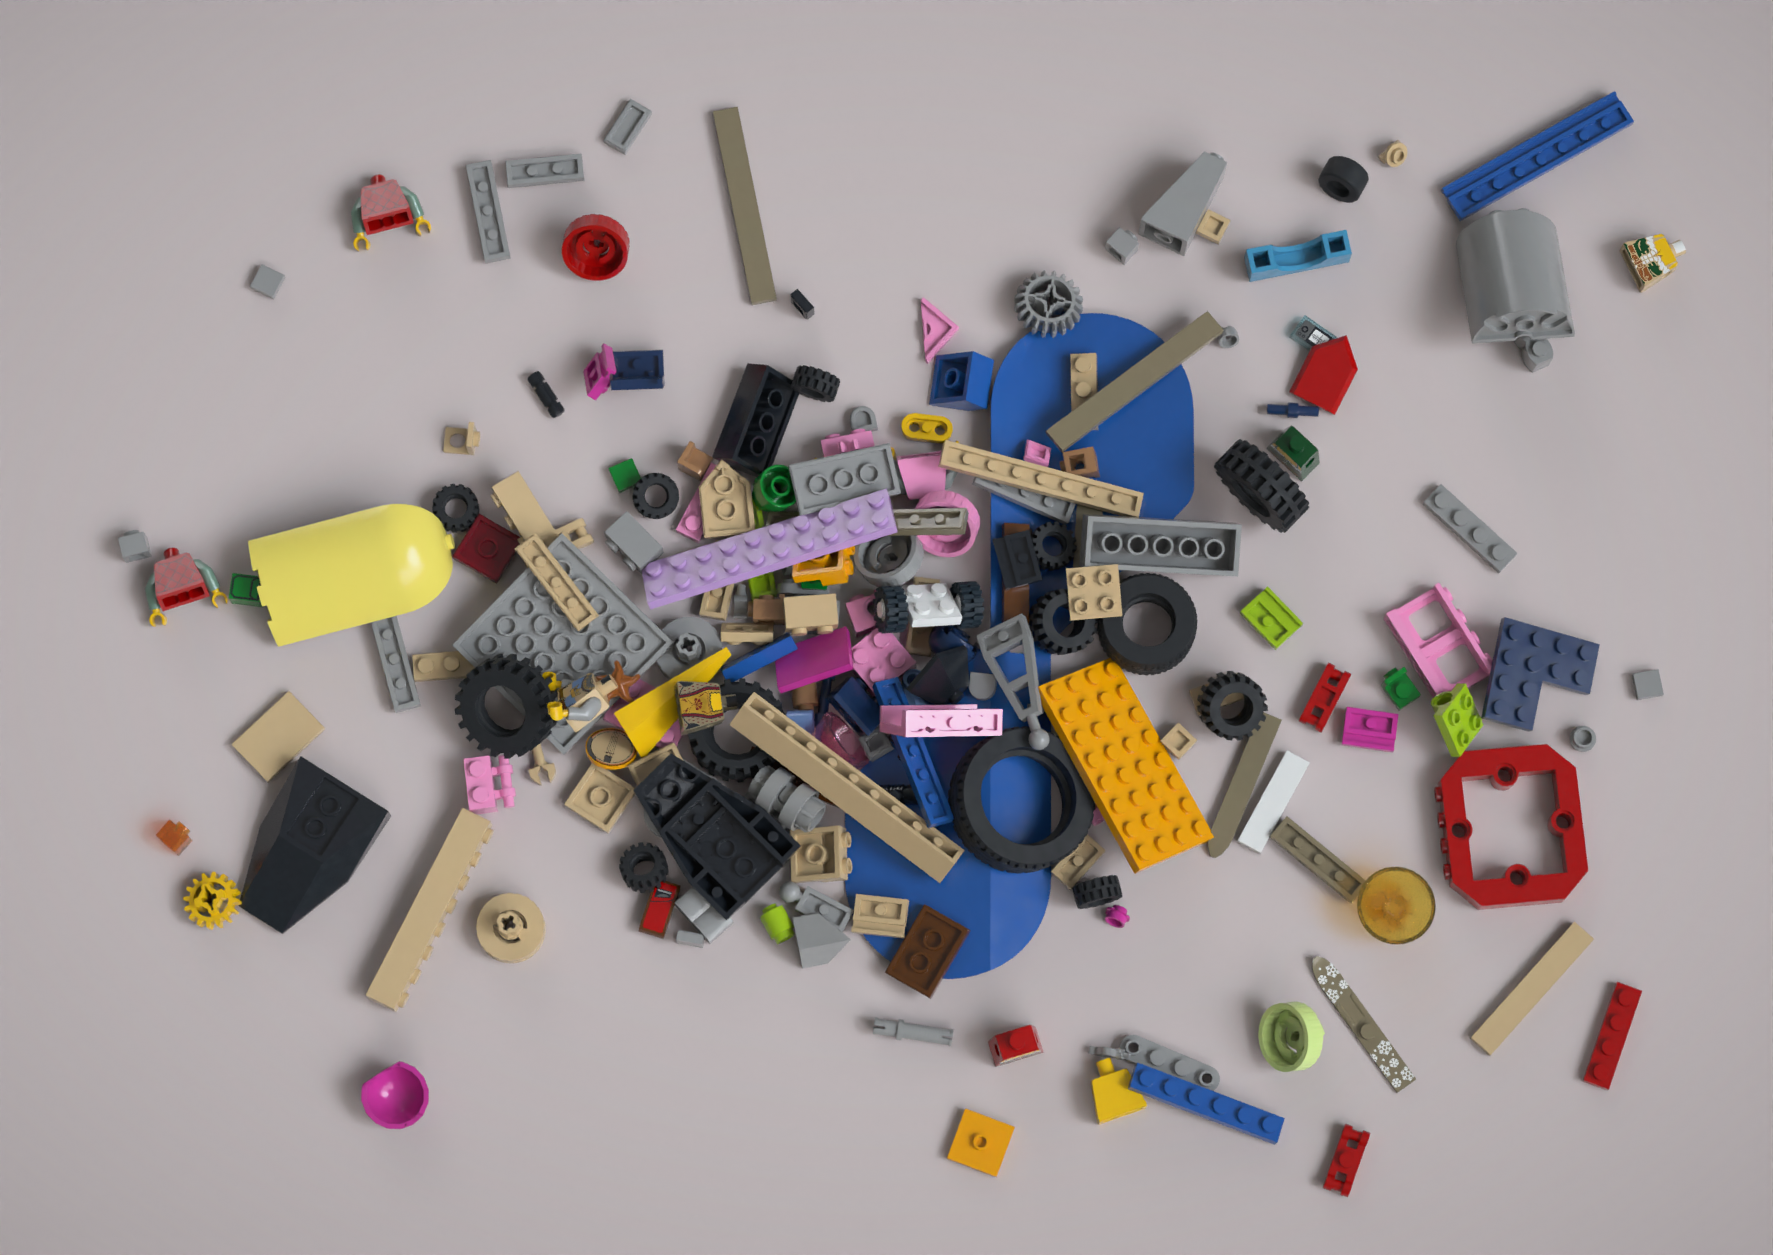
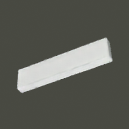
(1273, 802)

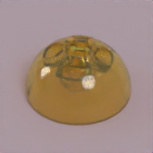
(1407, 895)

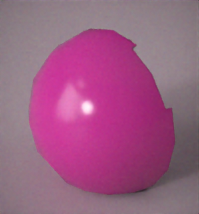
(395, 1096)

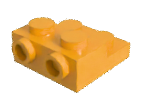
(829, 568)

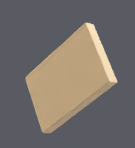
(278, 736)

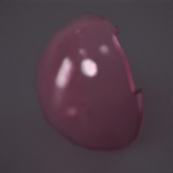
(841, 739)

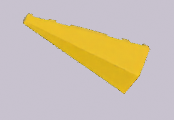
(655, 712)

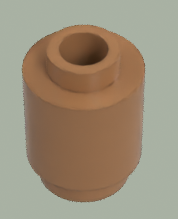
(805, 697)

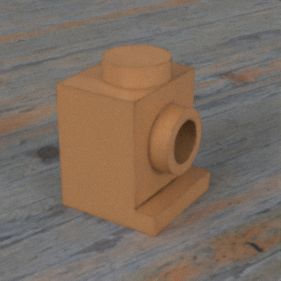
(1085, 456)
(767, 609)

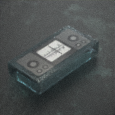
(1310, 333)

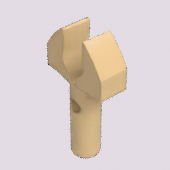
(540, 762)

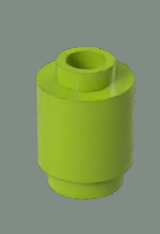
(777, 923)

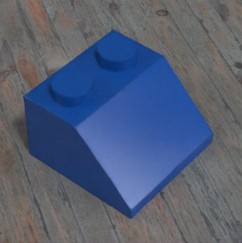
(961, 381)

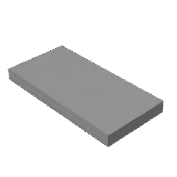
(843, 477)

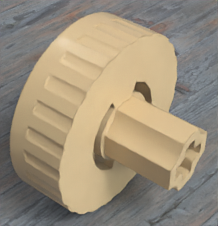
(501, 911)

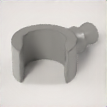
(740, 603)

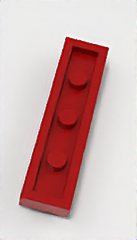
(1612, 1036)

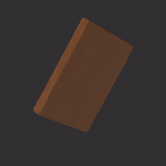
(927, 951)

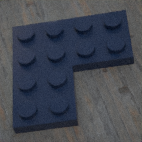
(1526, 659)

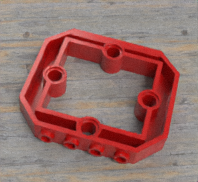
(1517, 762)

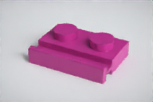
(598, 372)
(1369, 729)

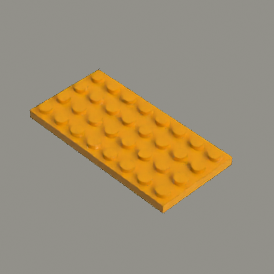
(1124, 764)

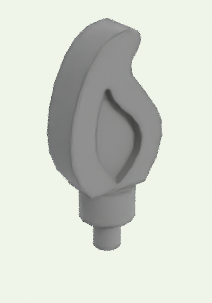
(1109, 1052)

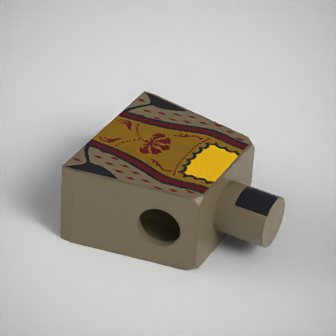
(701, 705)

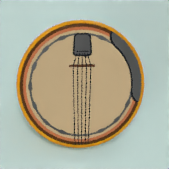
(610, 749)

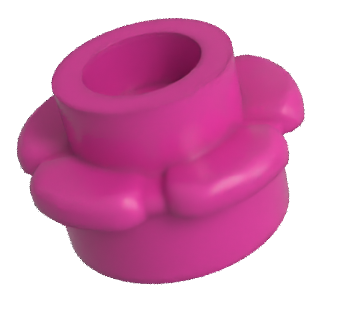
(1116, 916)

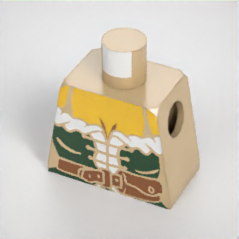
(1651, 259)

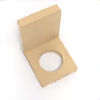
(471, 436)

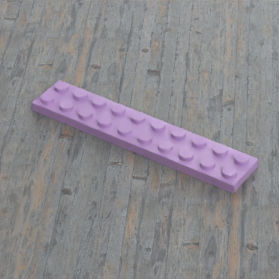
(768, 549)

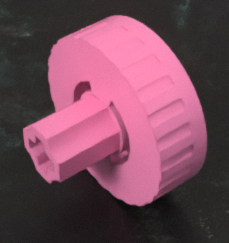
(949, 544)

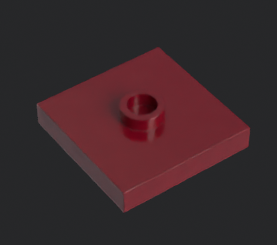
(487, 548)

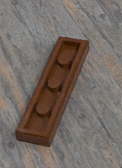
(1016, 599)

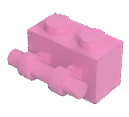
(481, 785)

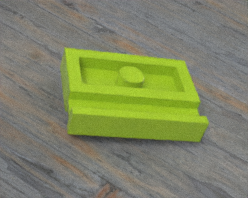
(1271, 618)

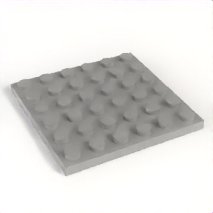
(534, 627)

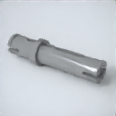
(912, 1031)

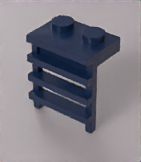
(638, 370)

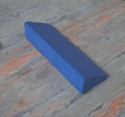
(759, 657)

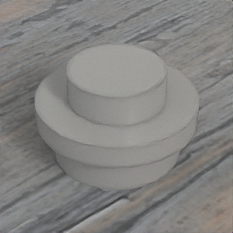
(1582, 738)

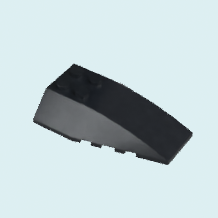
(714, 834)

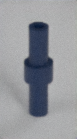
(1292, 410)

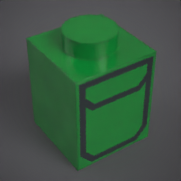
(244, 590)

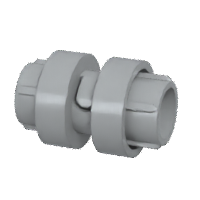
(797, 806)

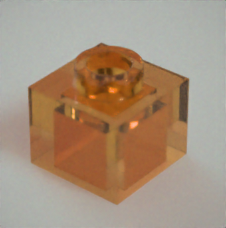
(175, 836)

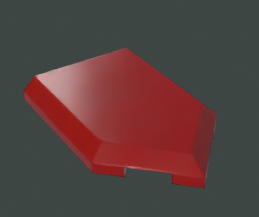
(1326, 374)

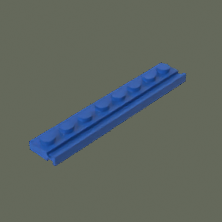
(1537, 156)

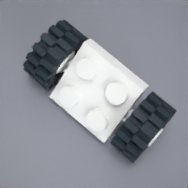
(928, 606)

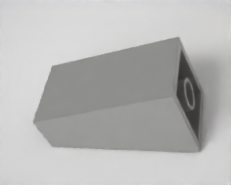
(1181, 208)

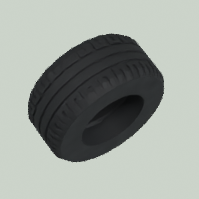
(1157, 658)

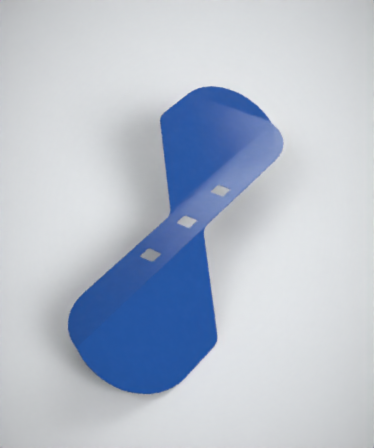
(1137, 448)

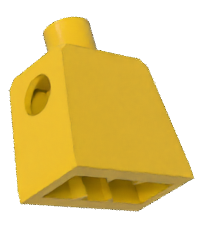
(1112, 1094)

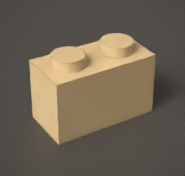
(810, 614)

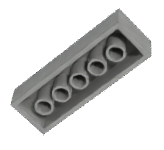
(1161, 545)

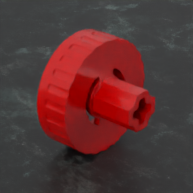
(597, 234)

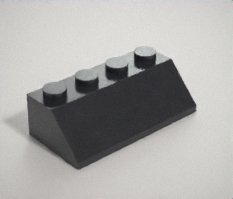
(756, 420)

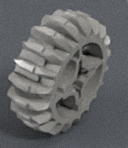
(1068, 305)

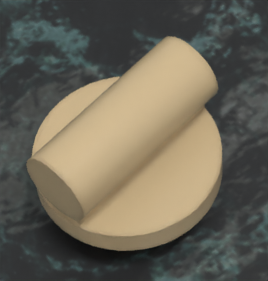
(1394, 154)

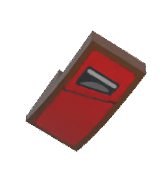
(659, 909)

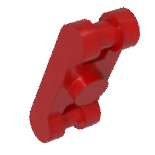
(1324, 697)
(1346, 1160)

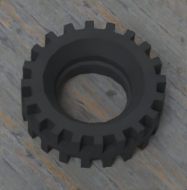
(1261, 486)
(526, 684)
(724, 763)

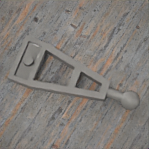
(1003, 639)

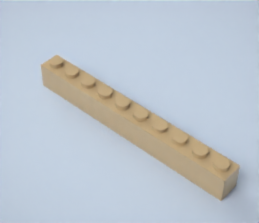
(846, 787)

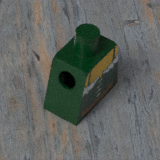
(1295, 452)

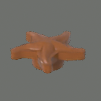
(623, 683)

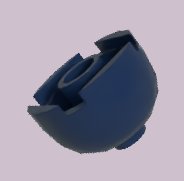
(948, 637)

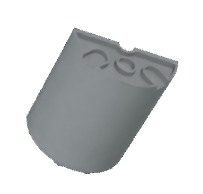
(1513, 278)

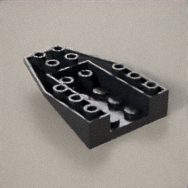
(308, 846)

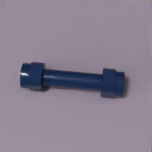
(823, 702)

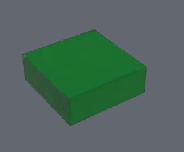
(624, 475)

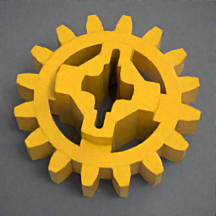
(205, 890)

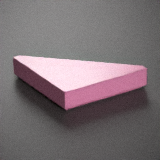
(936, 329)

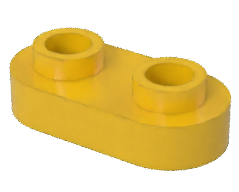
(927, 426)

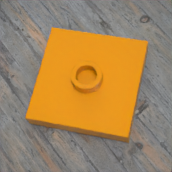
(980, 1142)

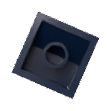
(856, 705)

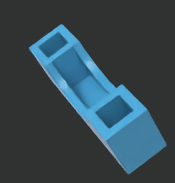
(1318, 253)

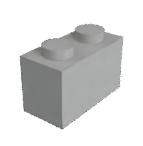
(632, 542)

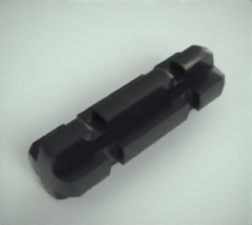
(546, 394)

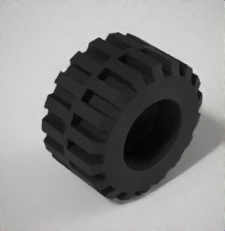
(1047, 635)
(1249, 716)

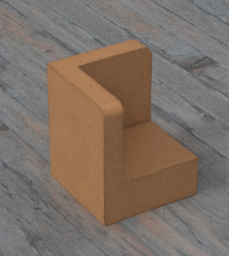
(694, 462)

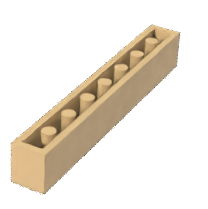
(429, 910)

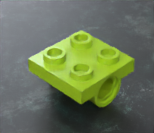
(1456, 718)

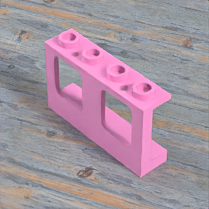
(940, 720)

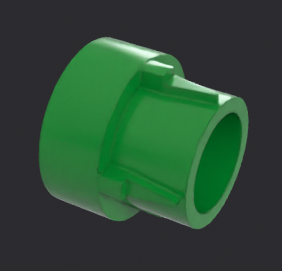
(765, 495)

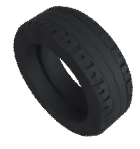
(979, 834)

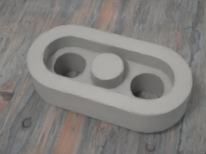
(791, 588)

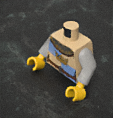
(579, 699)

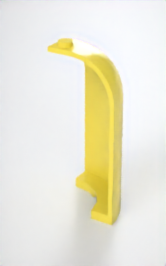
(351, 570)

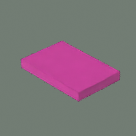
(815, 660)

